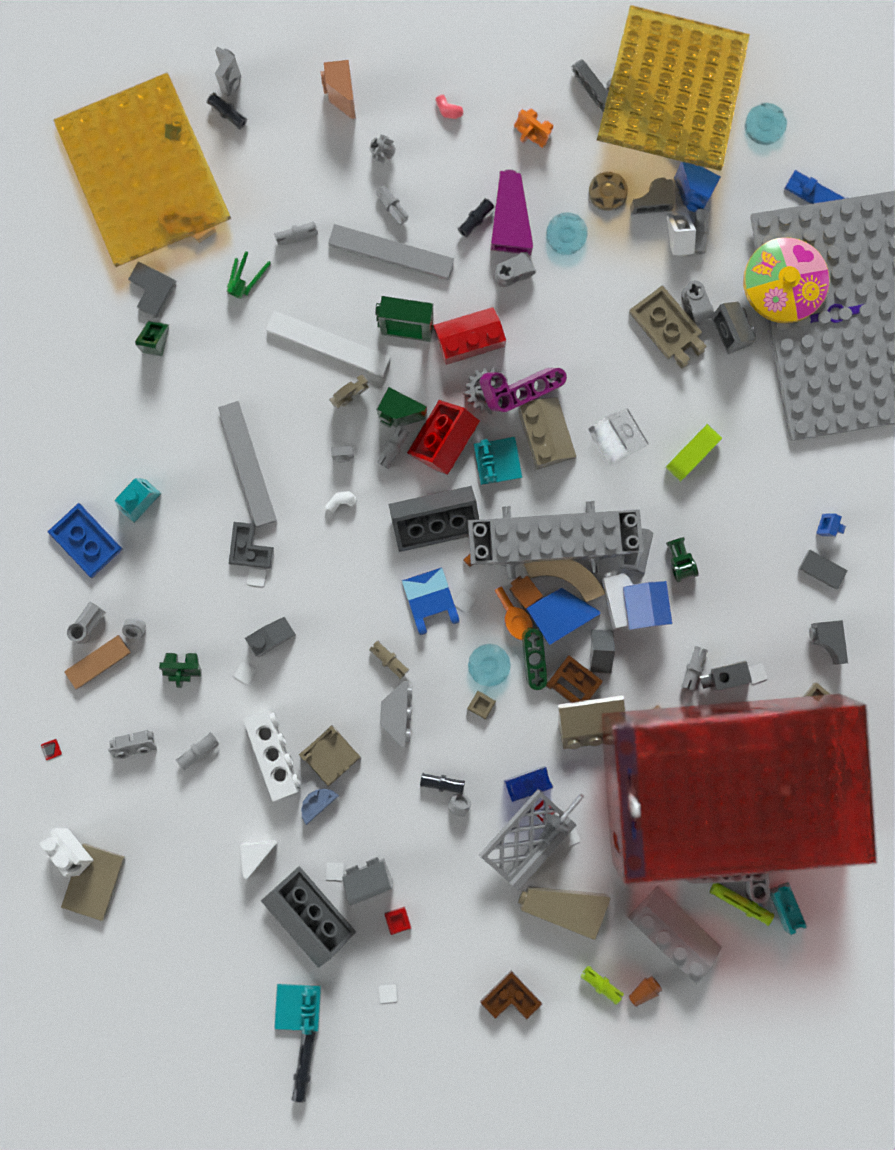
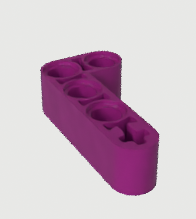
(525, 386)

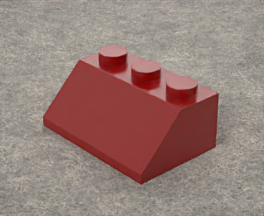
(470, 335)
(443, 436)

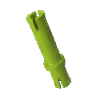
(750, 908)

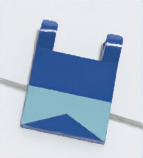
(428, 596)

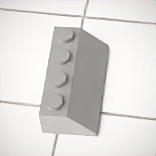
(676, 934)

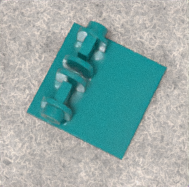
(497, 460)
(297, 1007)

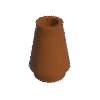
(645, 991)

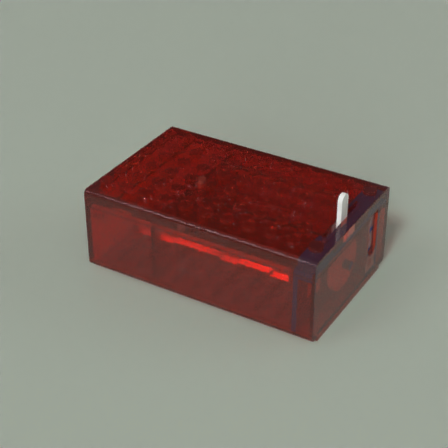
(739, 788)

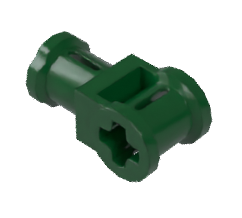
(681, 560)

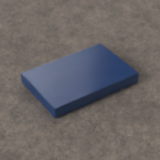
(85, 540)

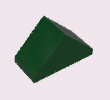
(152, 338)

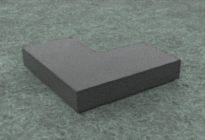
(157, 287)
(244, 552)

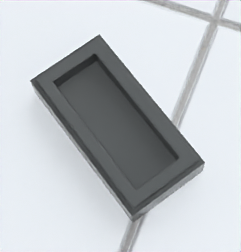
(823, 569)

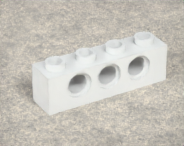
(254, 726)

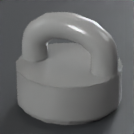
(133, 628)
(459, 805)

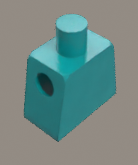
(136, 498)

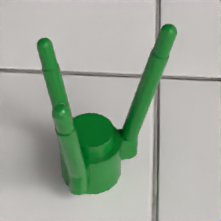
(236, 286)

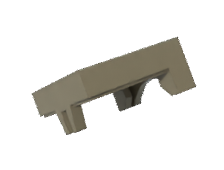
(330, 755)

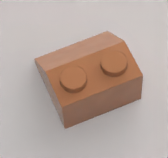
(338, 86)

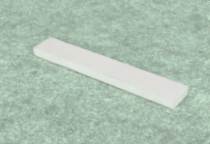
(328, 343)

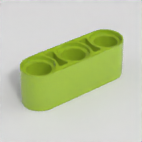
(693, 452)

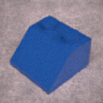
(695, 185)

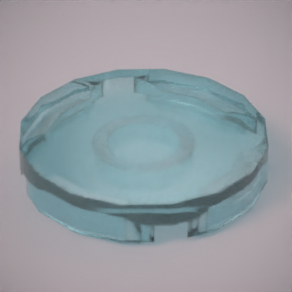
(765, 123)
(566, 233)
(489, 665)

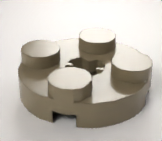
(344, 395)

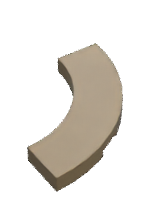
(571, 572)

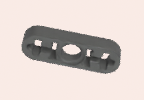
(590, 83)

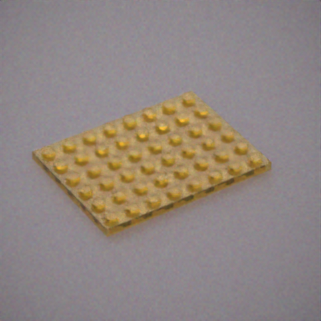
(674, 88)
(141, 169)

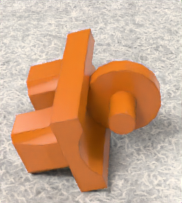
(532, 129)

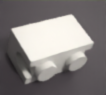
(65, 851)

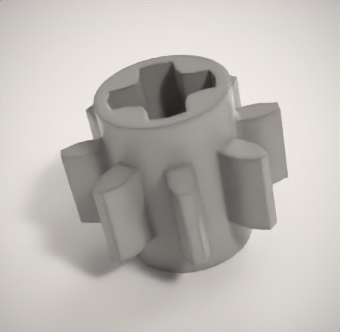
(382, 148)

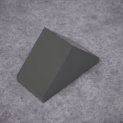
(602, 651)

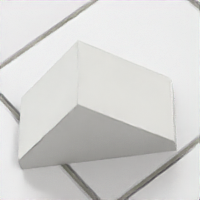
(253, 854)

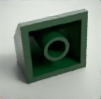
(399, 409)

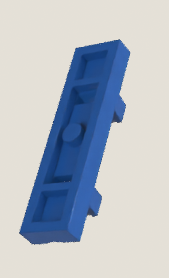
(810, 189)

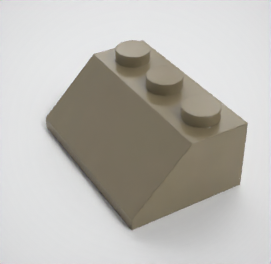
(546, 432)
(582, 721)

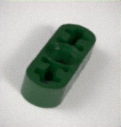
(538, 642)

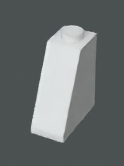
(615, 599)

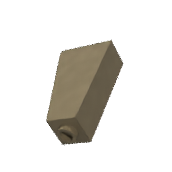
(567, 908)

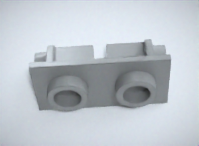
(122, 747)

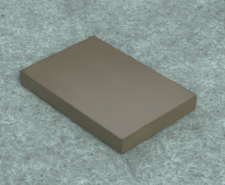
(94, 887)

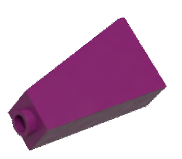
(511, 220)

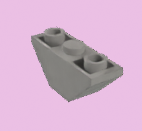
(396, 713)

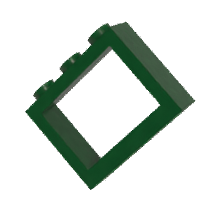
(405, 318)

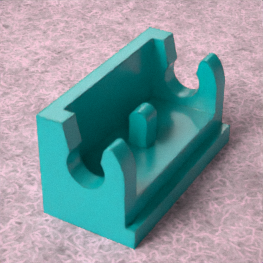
(787, 908)

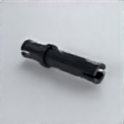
(303, 1067)

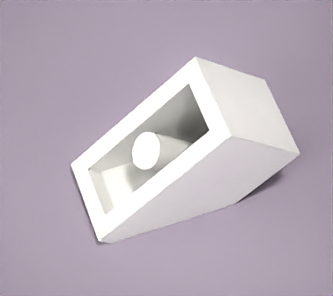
(681, 233)

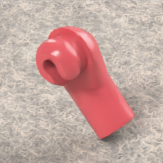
(448, 110)

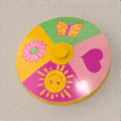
(786, 280)

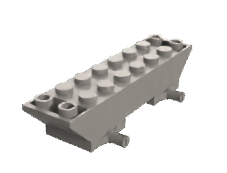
(554, 538)

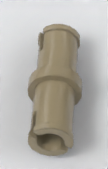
(389, 659)

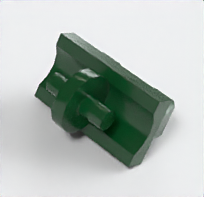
(178, 671)

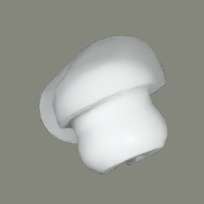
(341, 498)

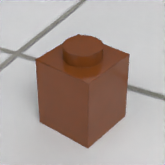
(525, 591)

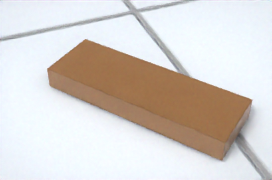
(97, 662)

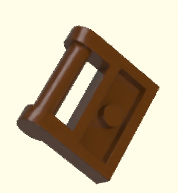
(577, 676)

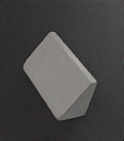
(638, 561)

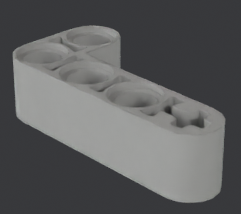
(751, 882)

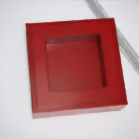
(397, 920)

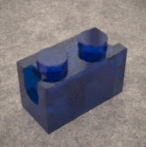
(528, 783)

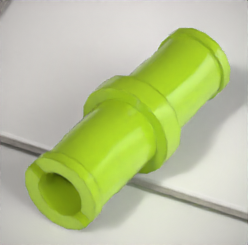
(602, 985)

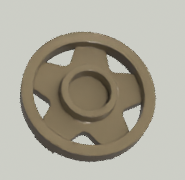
(608, 191)

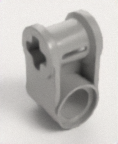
(517, 268)
(698, 306)

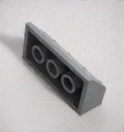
(433, 518)
(308, 917)

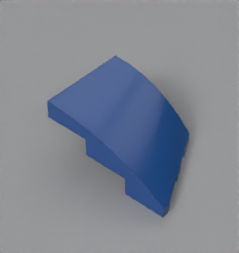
(560, 614)

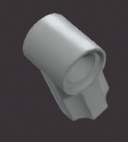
(87, 621)

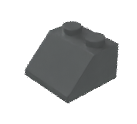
(733, 326)
(367, 880)

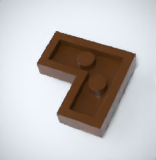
(510, 991)

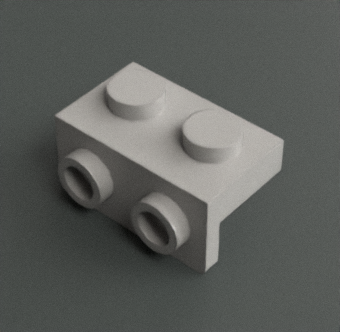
(228, 71)

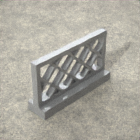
(537, 852)

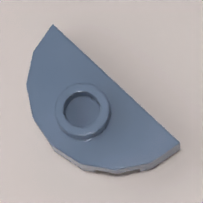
(316, 803)

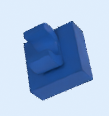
(830, 525)

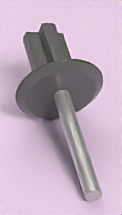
(557, 823)

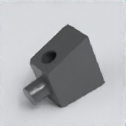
(737, 673)

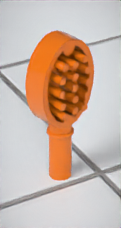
(515, 618)

